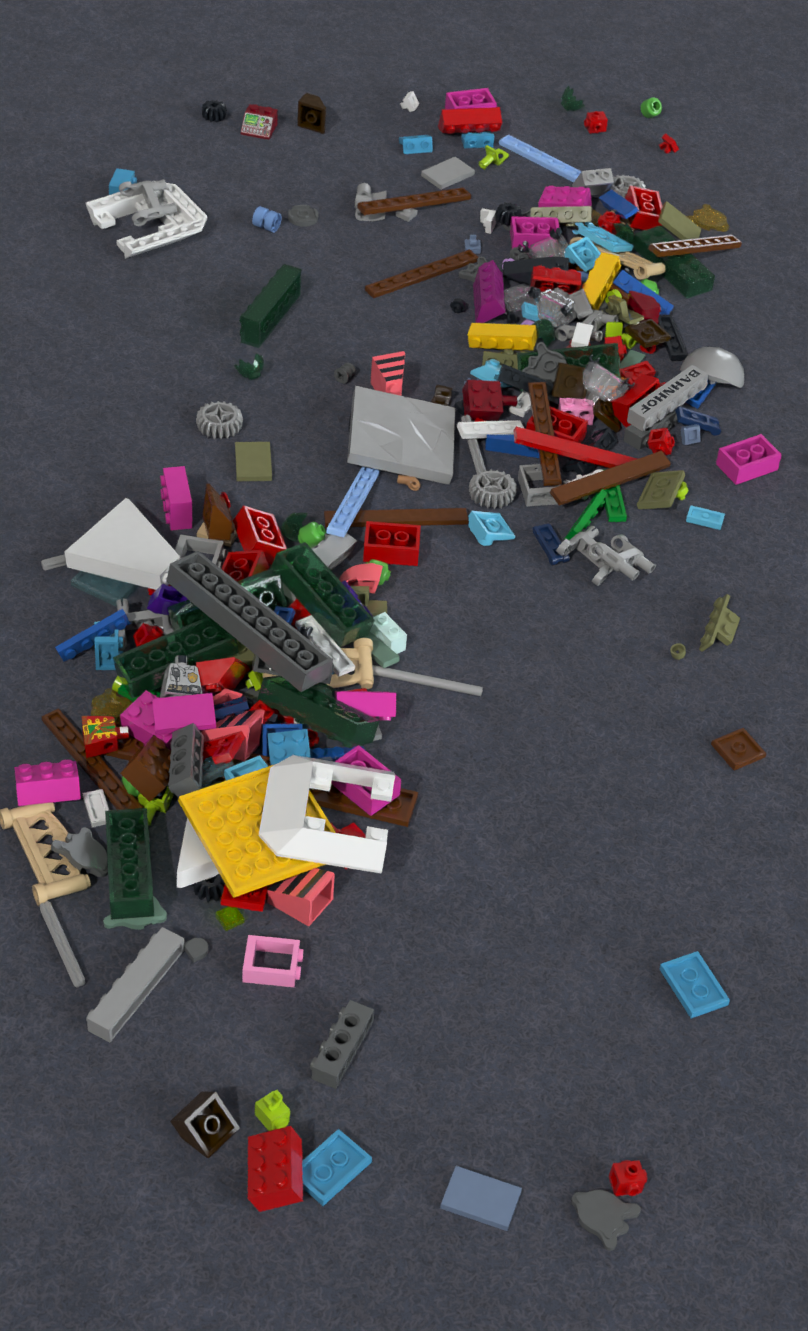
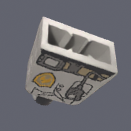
(180, 679)

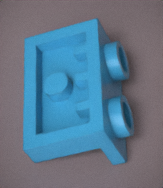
(477, 140)
(416, 144)
(106, 649)

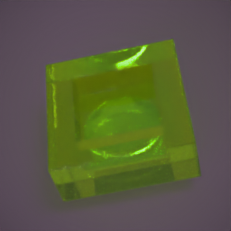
(229, 917)

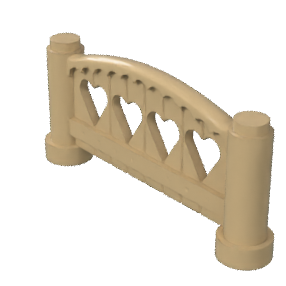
(642, 267)
(363, 671)
(50, 884)

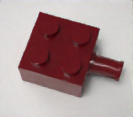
(484, 400)

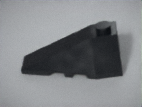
(522, 269)

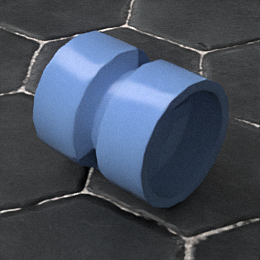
(266, 219)

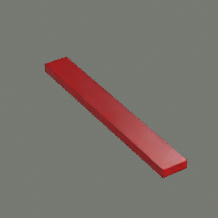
(569, 448)

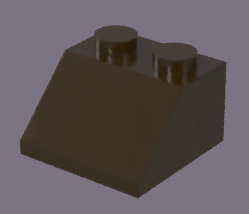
(311, 113)
(205, 1123)

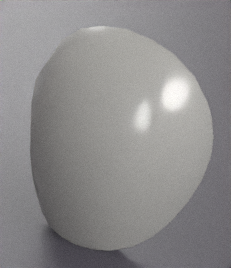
(718, 364)

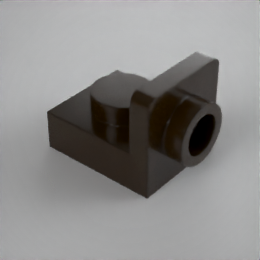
(442, 395)

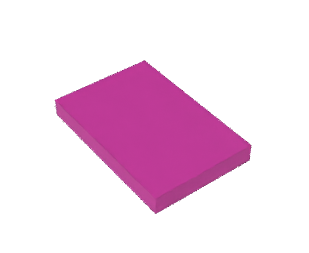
(180, 711)

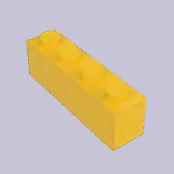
(601, 279)
(502, 336)

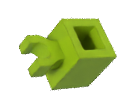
(272, 1111)

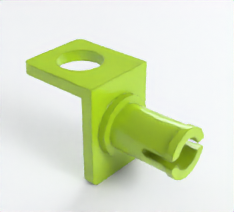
(492, 157)
(613, 329)
(156, 804)

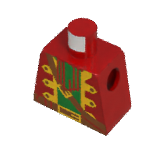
(101, 735)

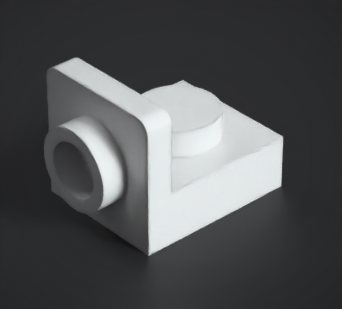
(488, 218)

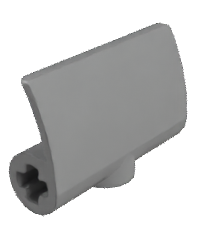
(364, 194)

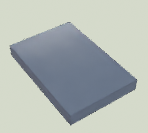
(481, 1198)

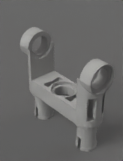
(155, 209)
(596, 319)
(582, 542)
(624, 560)
(138, 618)

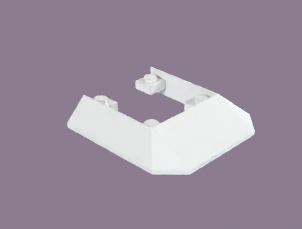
(178, 226)
(303, 837)

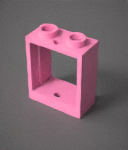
(272, 976)

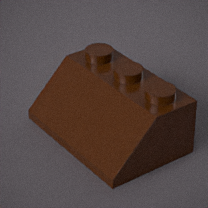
(216, 516)

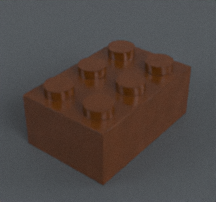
(149, 768)

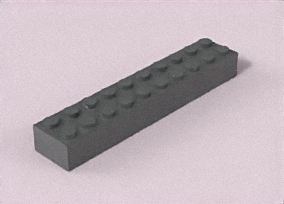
(249, 621)

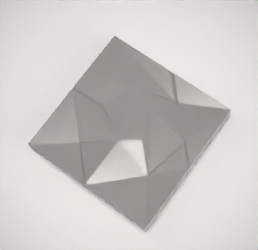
(401, 435)

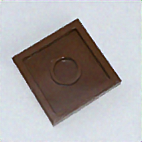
(738, 749)

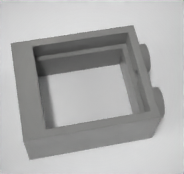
(598, 184)
(534, 496)
(202, 545)

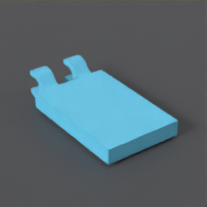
(603, 237)

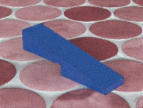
(618, 204)
(506, 444)

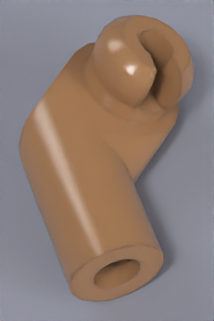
(410, 481)

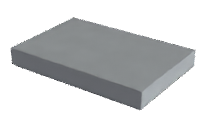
(447, 173)

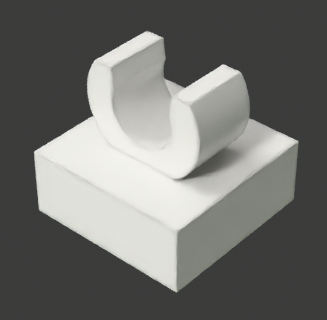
(410, 102)

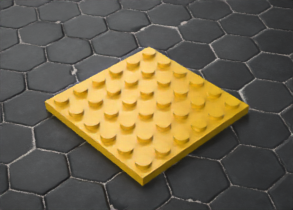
(229, 825)

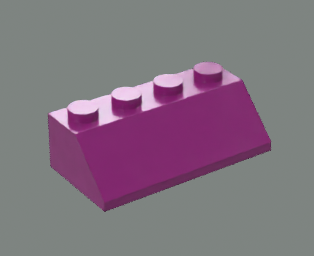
(488, 292)

